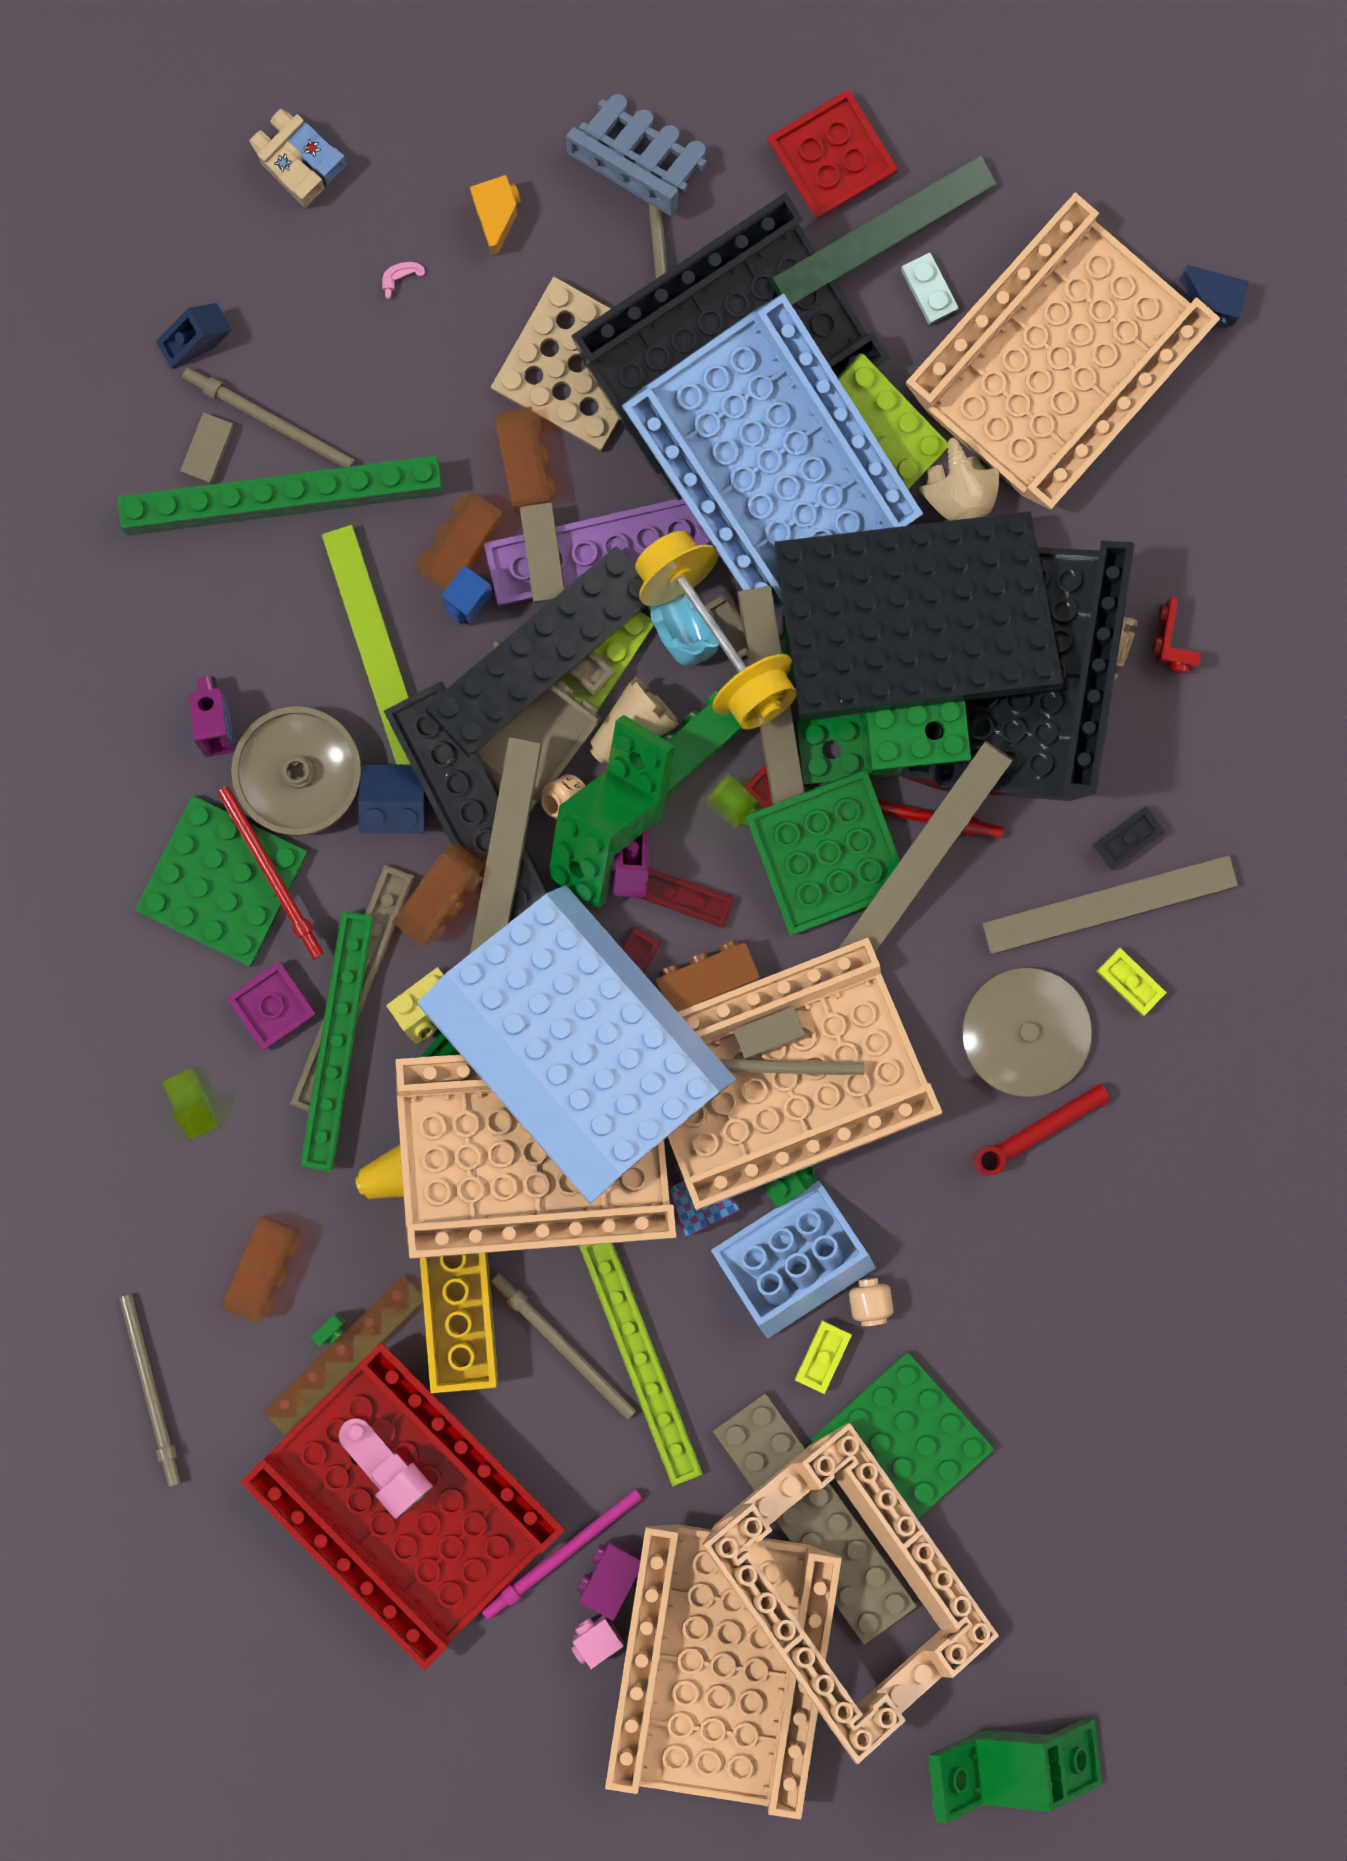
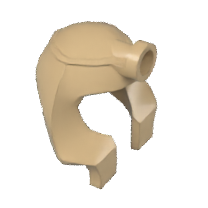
(966, 491)

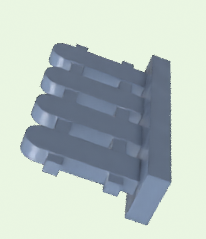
(628, 169)

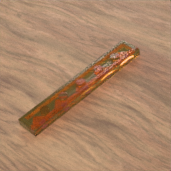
(344, 1354)

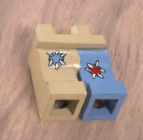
(291, 148)

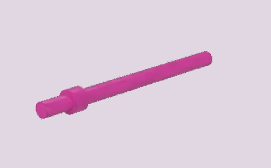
(512, 1593)

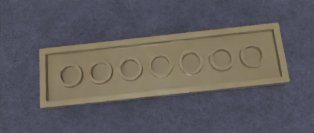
(866, 1587)

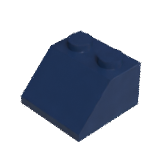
(391, 800)

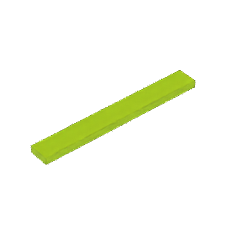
(367, 626)
(641, 1362)

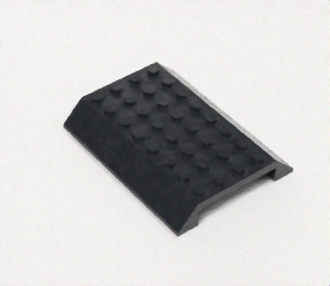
(705, 298)
(1059, 732)

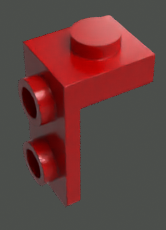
(1178, 660)

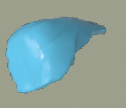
(683, 631)

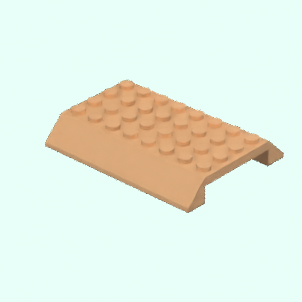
(1058, 355)
(791, 1121)
(489, 1187)
(703, 1687)

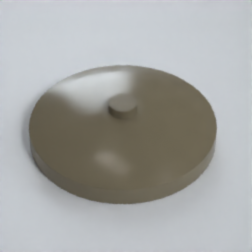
(296, 771)
(1026, 1032)

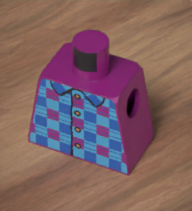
(211, 719)
(690, 1219)

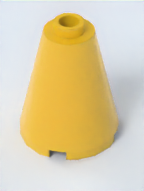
(382, 1176)

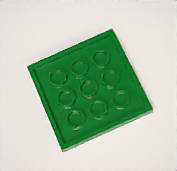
(824, 850)
(213, 885)
(913, 1433)

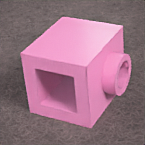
(596, 1641)

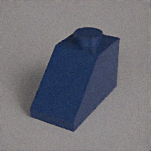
(1217, 291)
(193, 334)

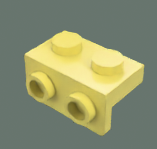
(409, 1014)

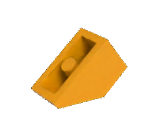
(496, 209)

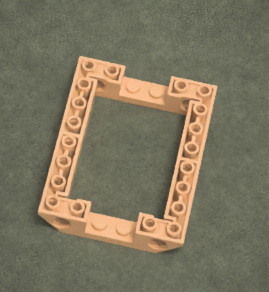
(961, 1622)

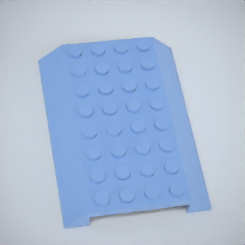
(767, 445)
(575, 1041)

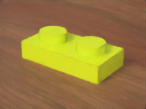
(1131, 981)
(823, 1357)

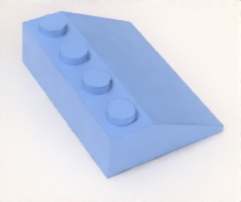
(793, 1259)

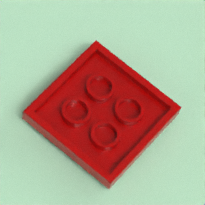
(832, 155)

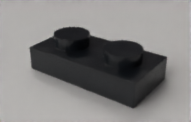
(1128, 838)

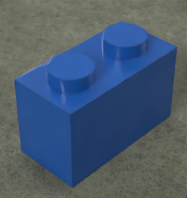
(466, 596)

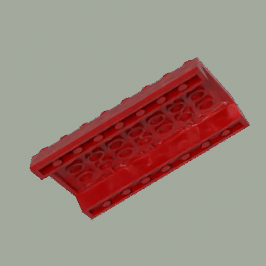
(442, 1557)

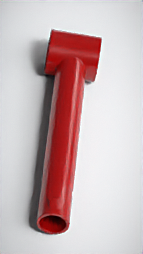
(1041, 1129)

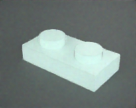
(929, 288)

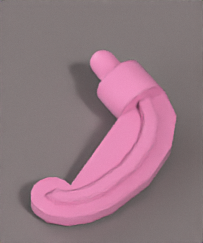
(397, 272)

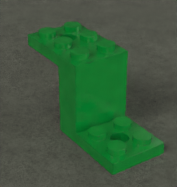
(882, 742)
(611, 811)
(1015, 1770)

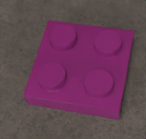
(271, 1005)

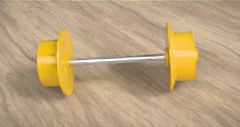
(674, 568)

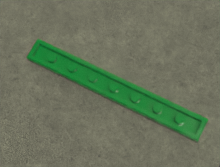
(337, 1041)

